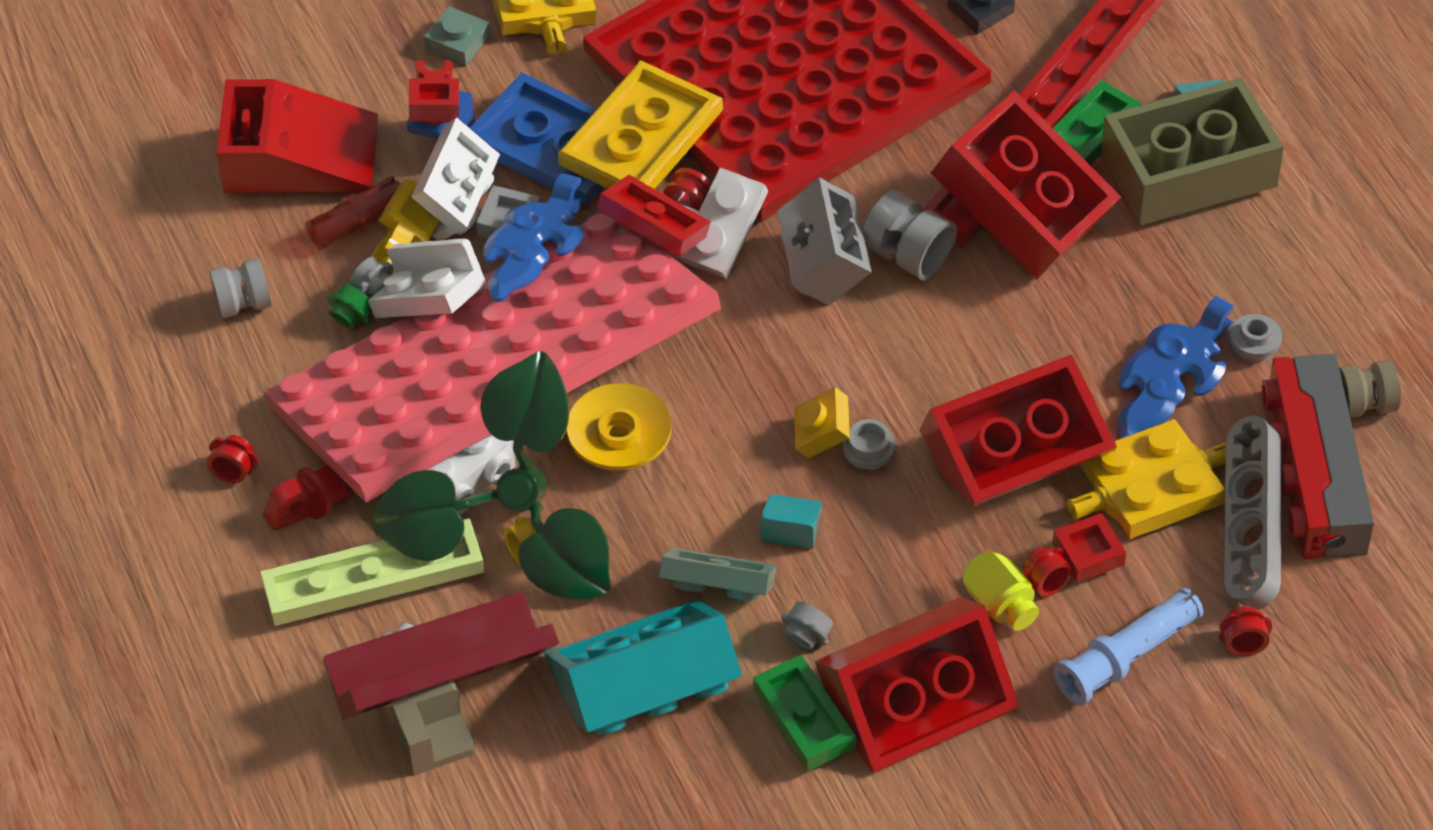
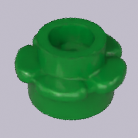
(349, 306)

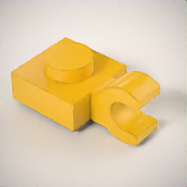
(406, 221)

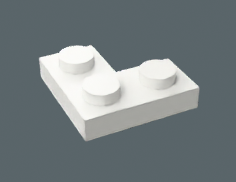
(732, 211)

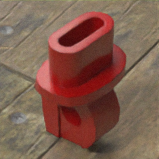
(304, 496)

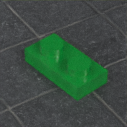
(1085, 122)
(804, 712)

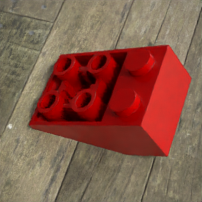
(292, 140)

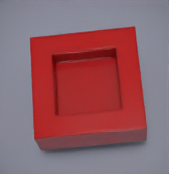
(1090, 547)

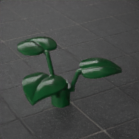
(568, 551)

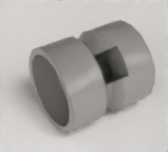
(912, 236)

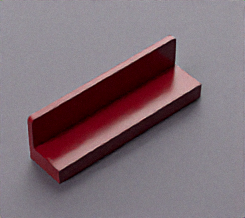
(436, 653)

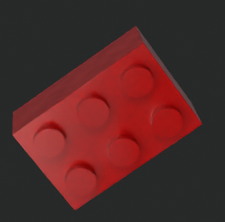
(1025, 184)

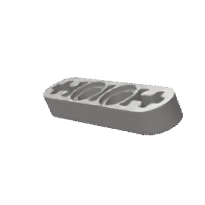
(1245, 513)

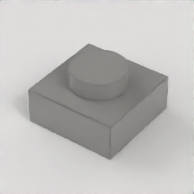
(496, 207)

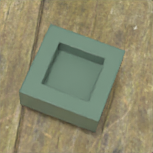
(457, 36)

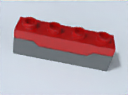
(1318, 457)

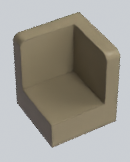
(432, 728)

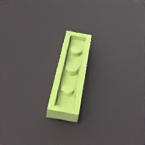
(361, 577)

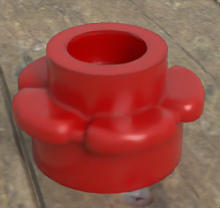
(231, 458)
(1047, 570)
(1245, 631)

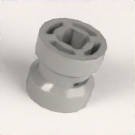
(229, 292)

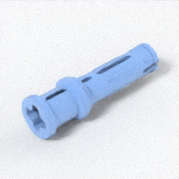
(1111, 656)

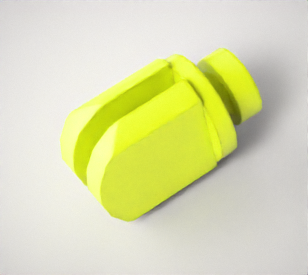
(1002, 589)

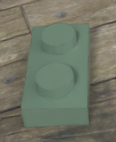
(696, 570)

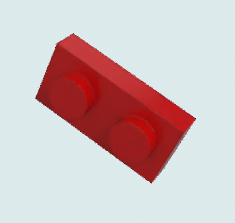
(653, 215)

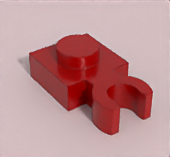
(433, 95)

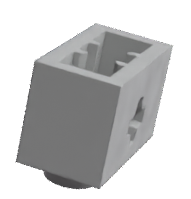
(823, 241)

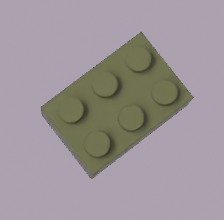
(1191, 151)

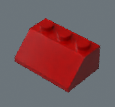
(1016, 431)
(919, 682)

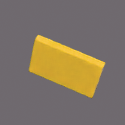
(641, 128)

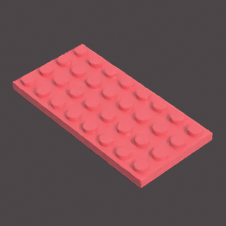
(418, 384)

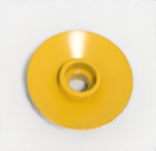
(614, 412)

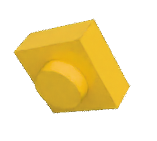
(821, 422)

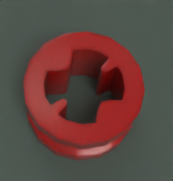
(688, 188)

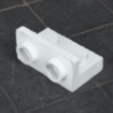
(455, 179)
(428, 279)

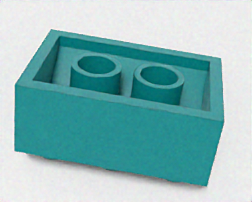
(645, 666)

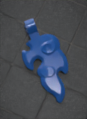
(525, 230)
(1167, 355)

